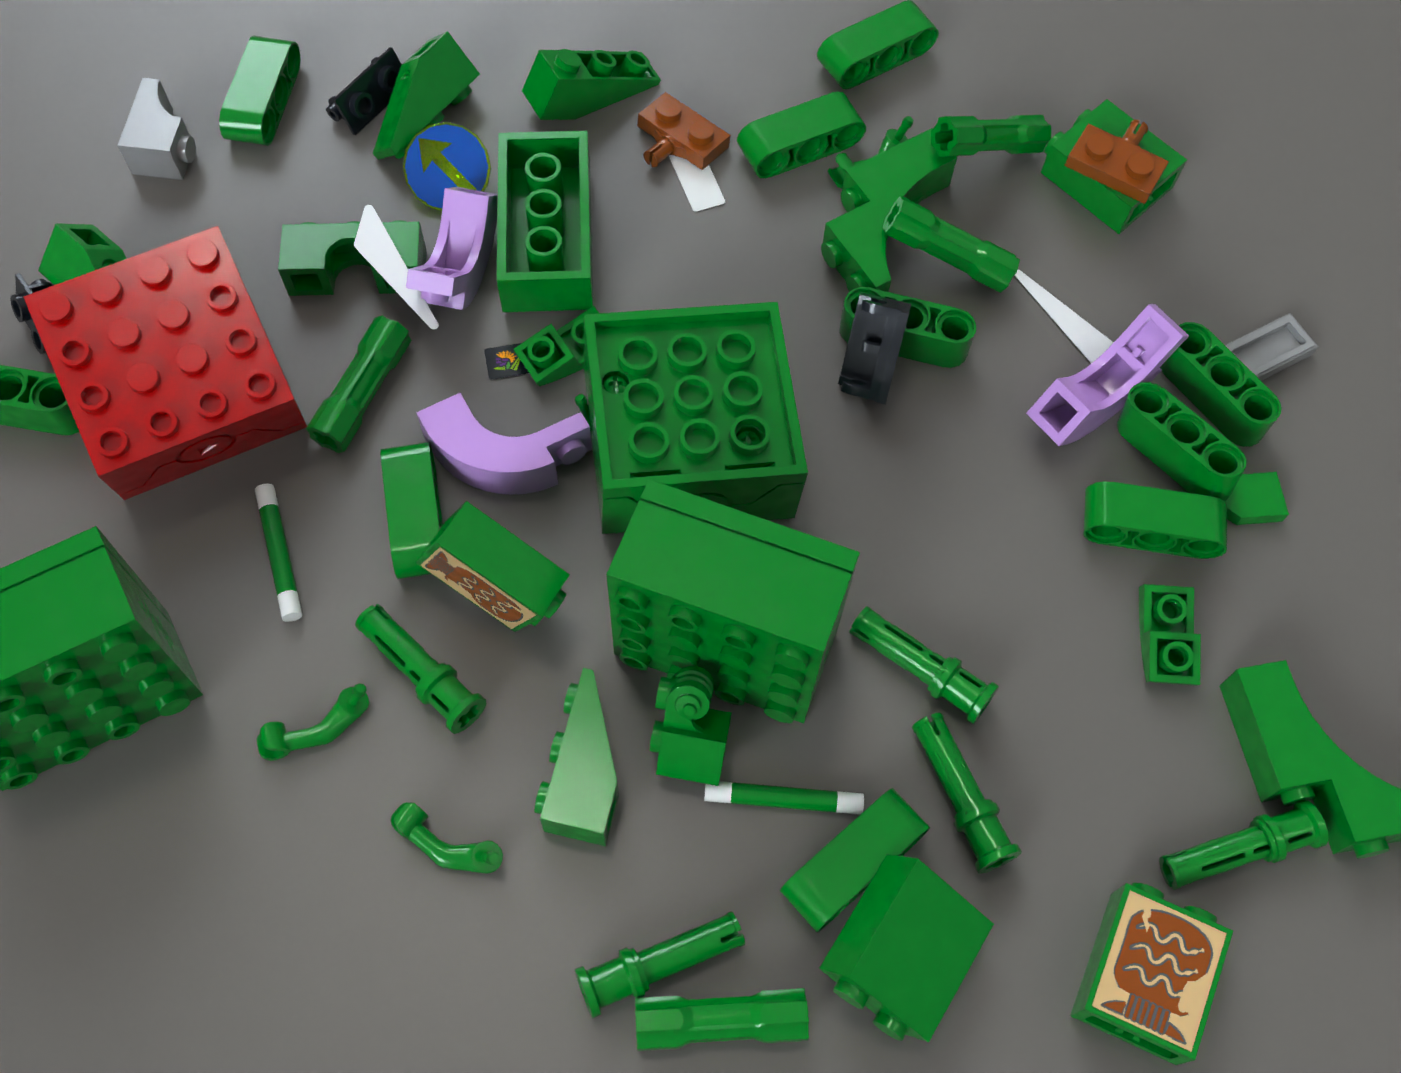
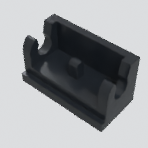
(873, 347)

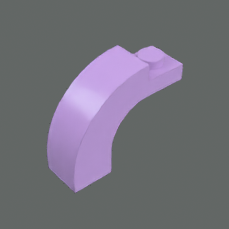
(461, 249)
(1088, 399)
(499, 461)

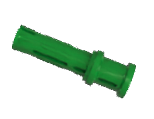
(942, 675)
(434, 682)
(974, 814)
(1264, 839)
(635, 971)

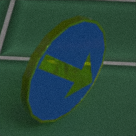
(445, 158)

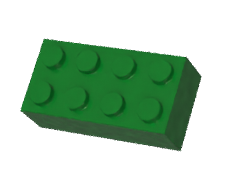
(544, 221)

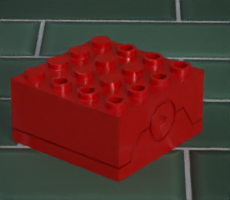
(164, 363)

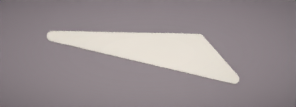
(379, 250)
(1080, 332)

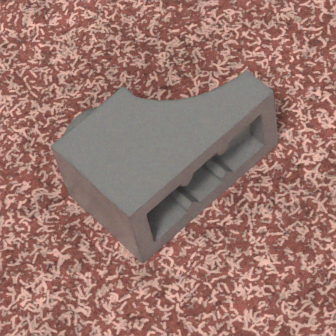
(154, 139)

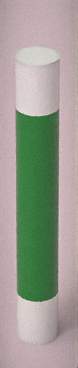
(278, 553)
(785, 797)

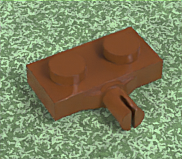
(680, 133)
(1118, 161)

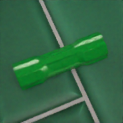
(969, 135)
(925, 231)
(343, 410)
(765, 1016)

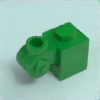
(692, 735)

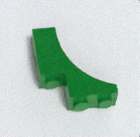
(856, 239)
(1300, 762)

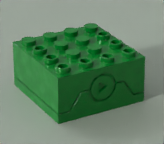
(694, 406)
(727, 597)
(81, 656)

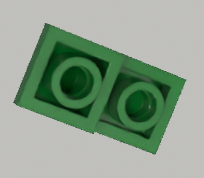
(554, 353)
(1167, 635)

